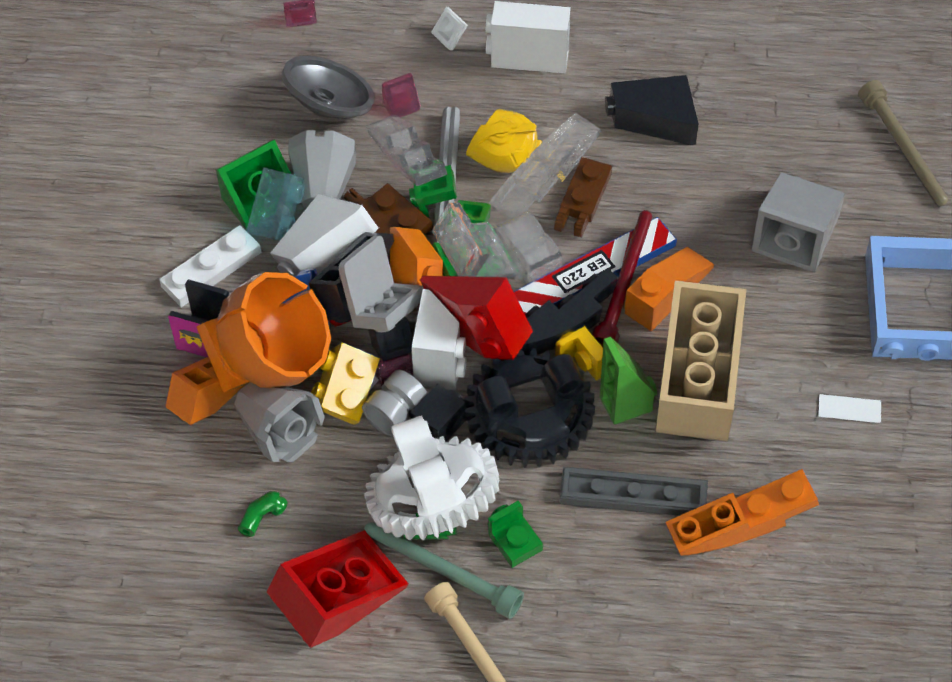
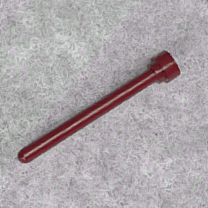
(609, 327)

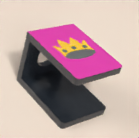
(205, 305)

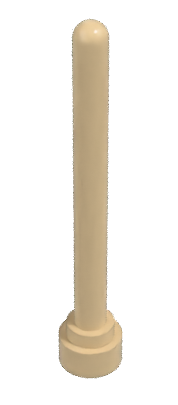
(443, 601)

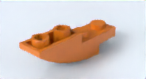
(742, 517)

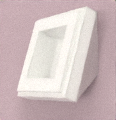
(449, 28)

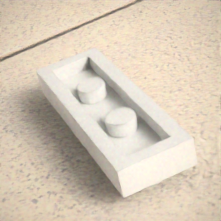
(212, 263)

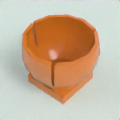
(267, 340)

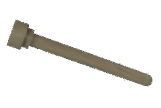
(874, 96)

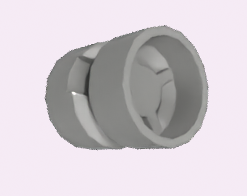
(394, 402)

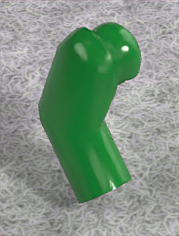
(258, 508)

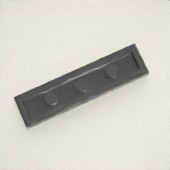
(631, 491)

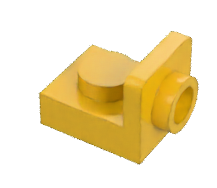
(585, 350)

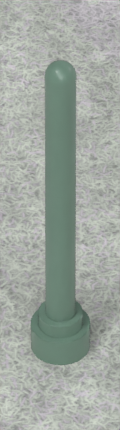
(505, 599)

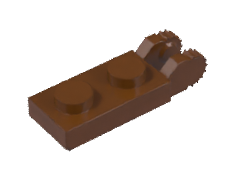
(583, 195)

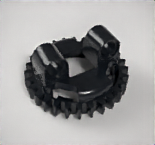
(493, 407)

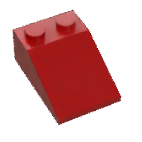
(486, 313)
(334, 587)

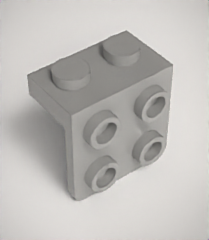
(371, 291)

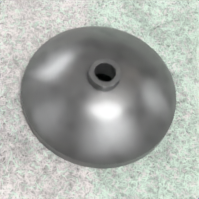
(327, 87)

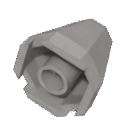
(322, 162)
(280, 419)

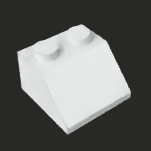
(437, 345)

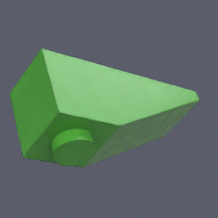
(624, 385)

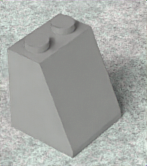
(797, 221)

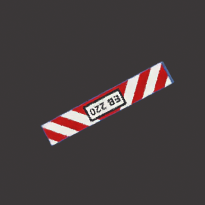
(572, 276)

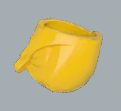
(504, 141)

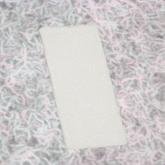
(849, 408)

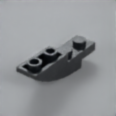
(571, 314)

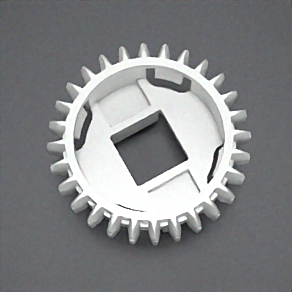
(435, 490)

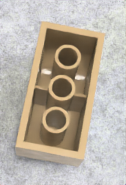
(701, 361)

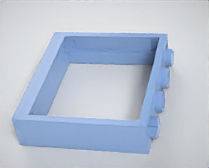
(904, 253)

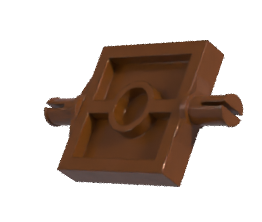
(391, 209)

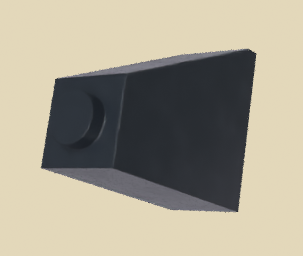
(654, 108)

